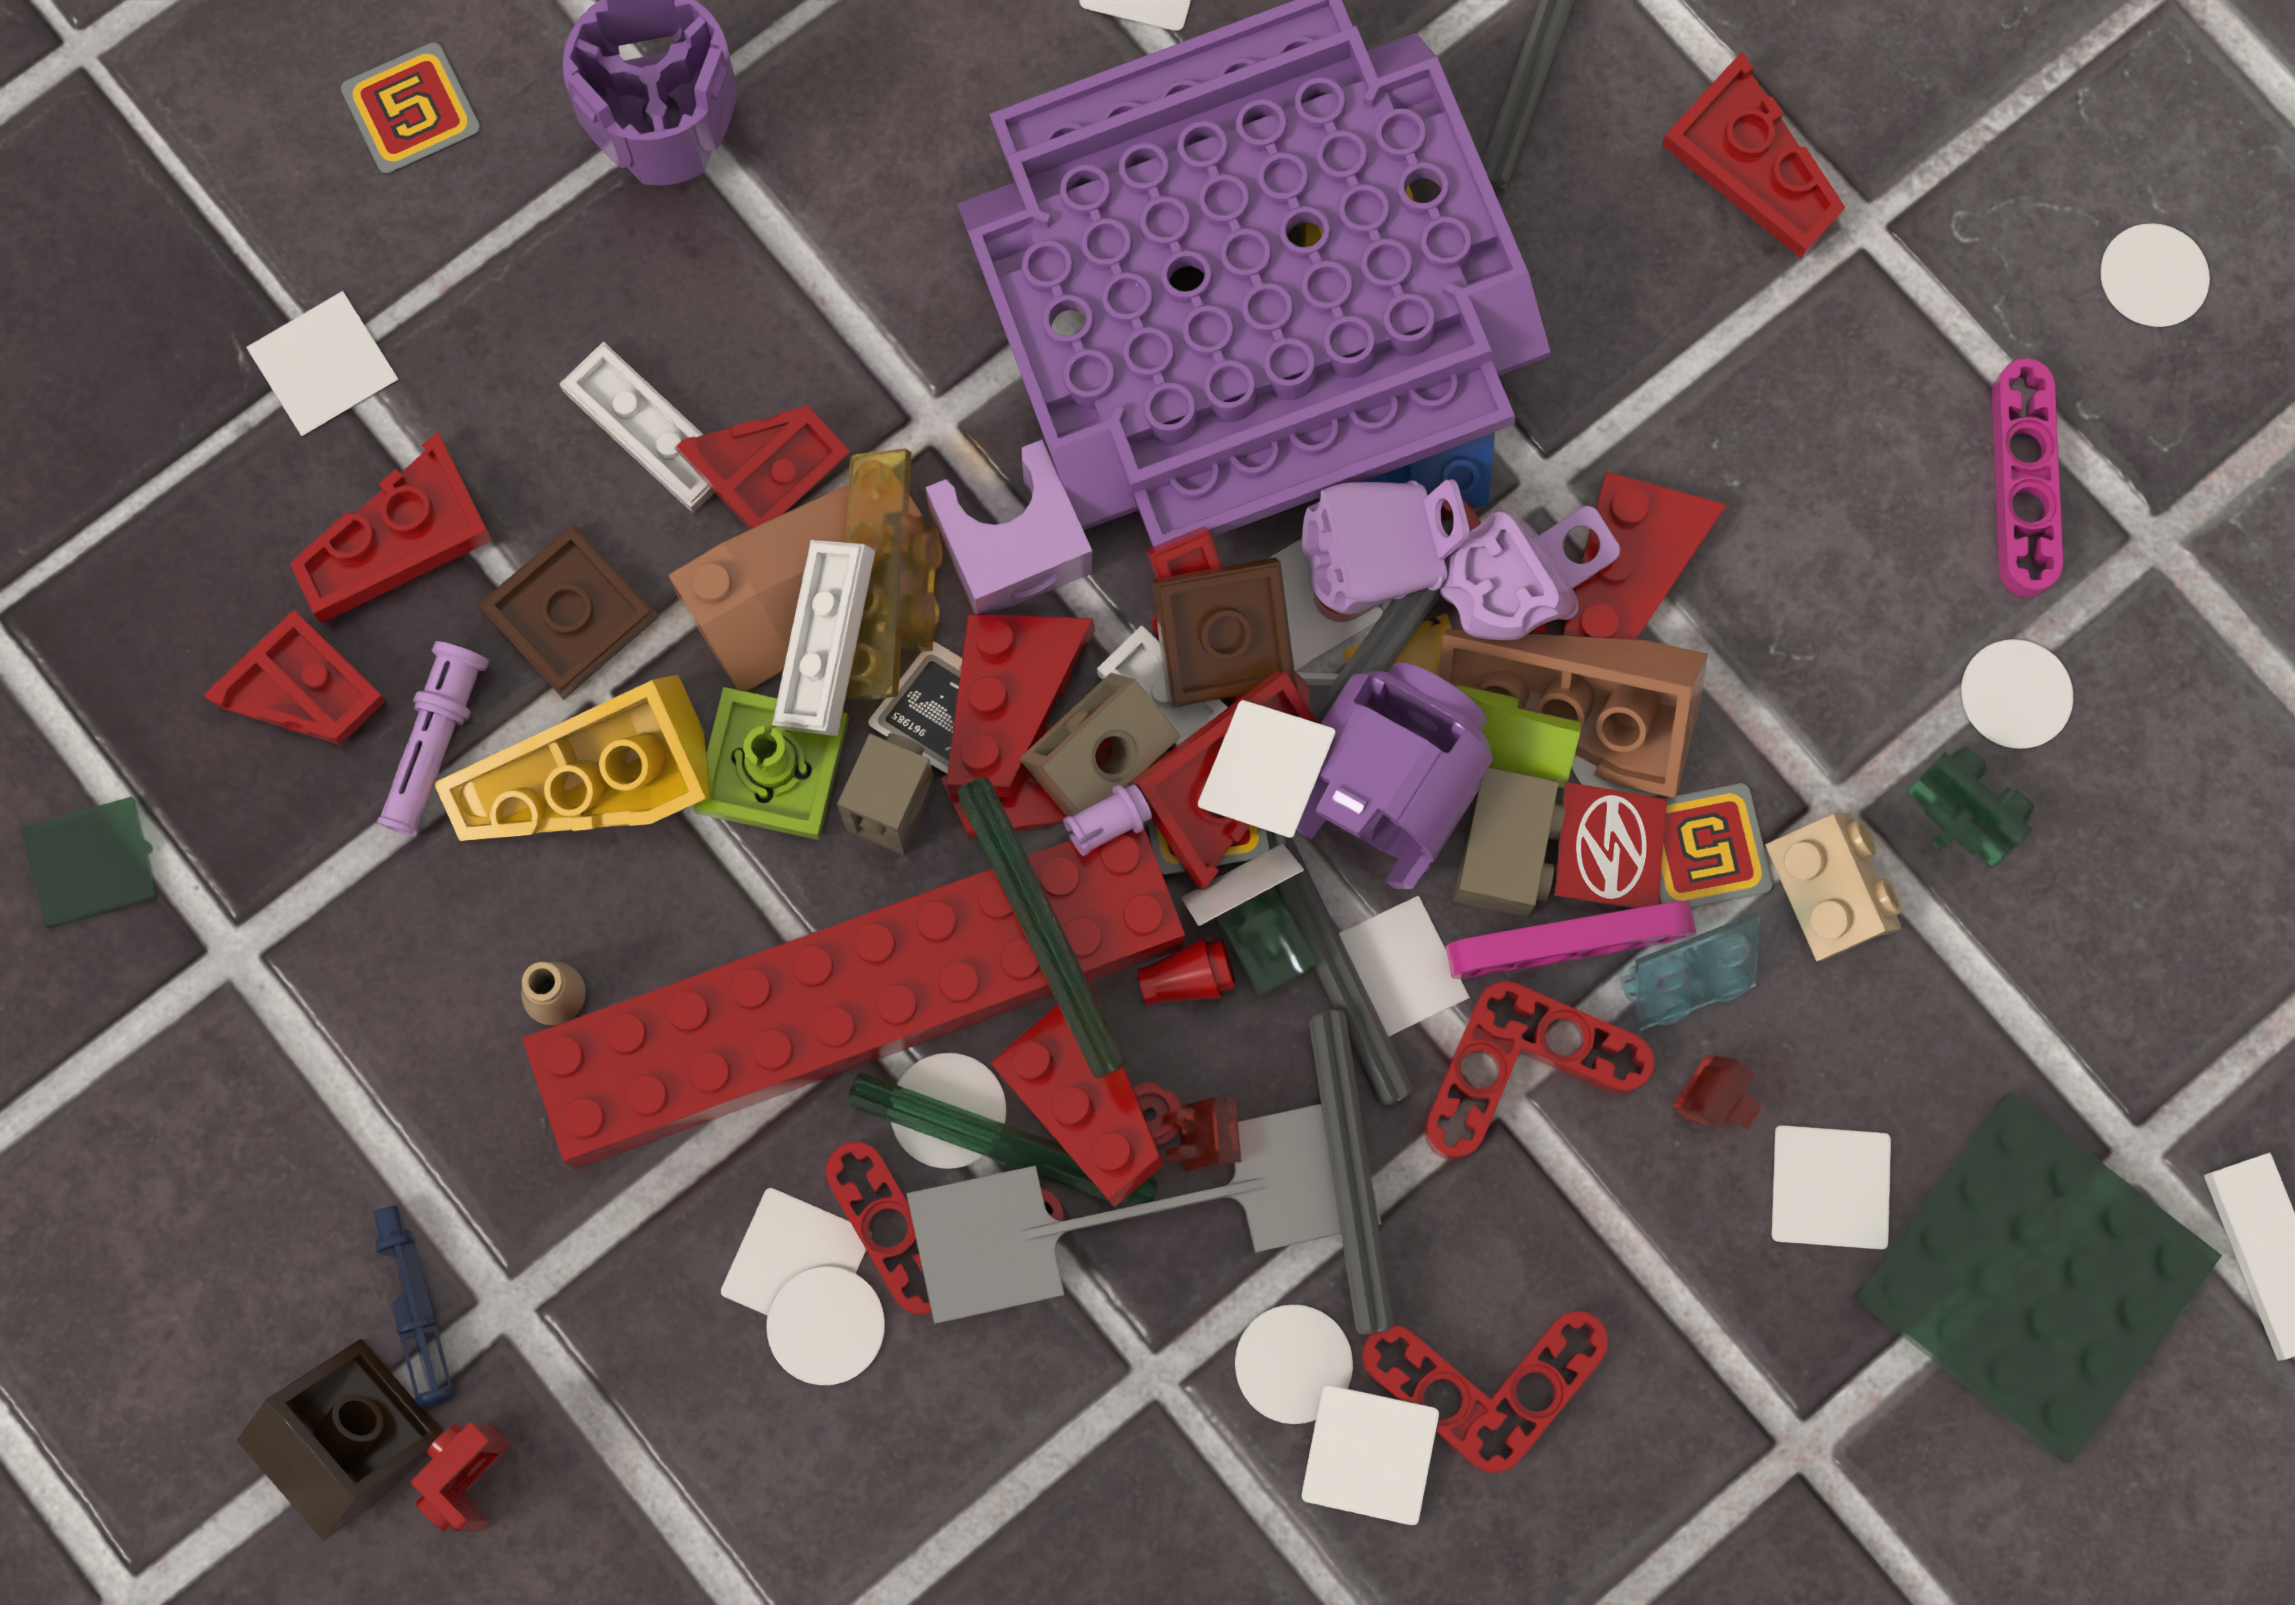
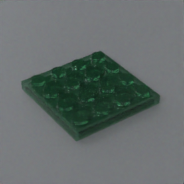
(2037, 1277)

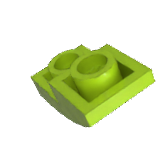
(1526, 739)

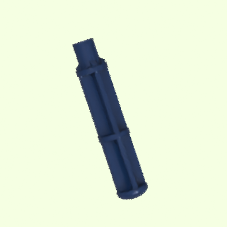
(413, 1307)

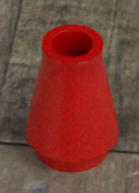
(1189, 974)

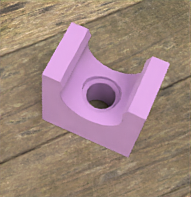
(1020, 557)

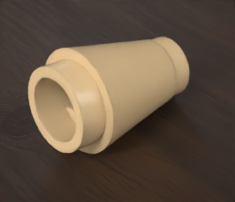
(562, 1001)

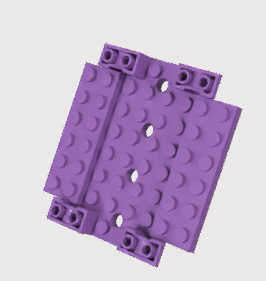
(1286, 356)

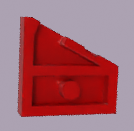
(765, 462)

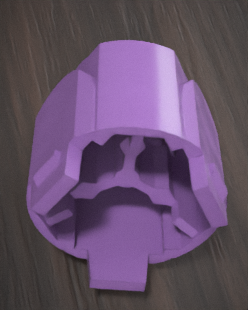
(618, 94)
(1400, 765)

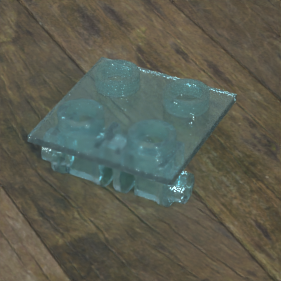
(1694, 973)

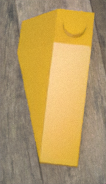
(599, 769)

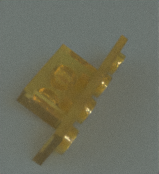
(902, 583)

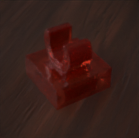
(1717, 1094)
(1207, 1134)

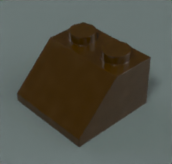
(339, 1438)

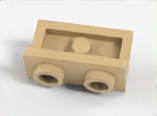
(1835, 884)

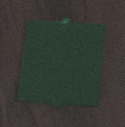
(89, 862)

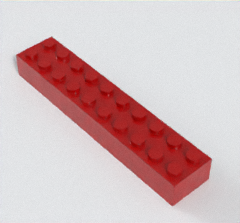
(839, 999)

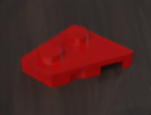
(298, 685)

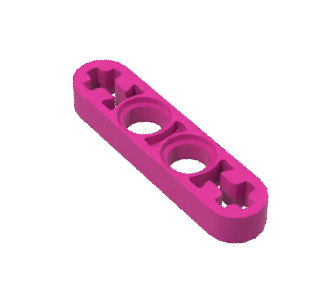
(2037, 477)
(1570, 940)

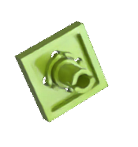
(770, 762)

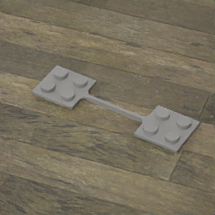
(994, 1243)

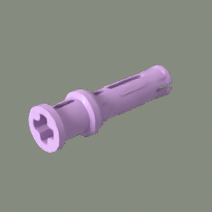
(440, 710)

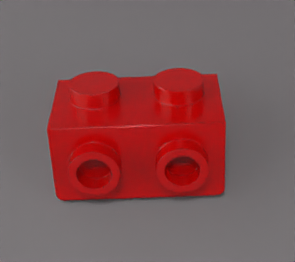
(456, 1464)

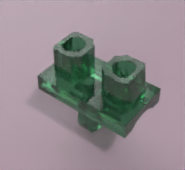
(1970, 810)
(1266, 941)

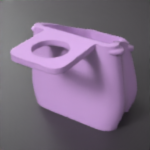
(1379, 541)
(1516, 580)

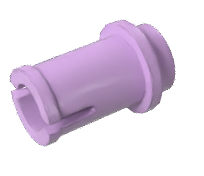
(1108, 818)

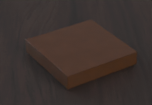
(567, 611)
(1222, 630)

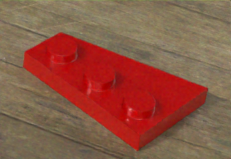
(1750, 157)

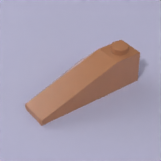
(750, 587)
(1629, 695)

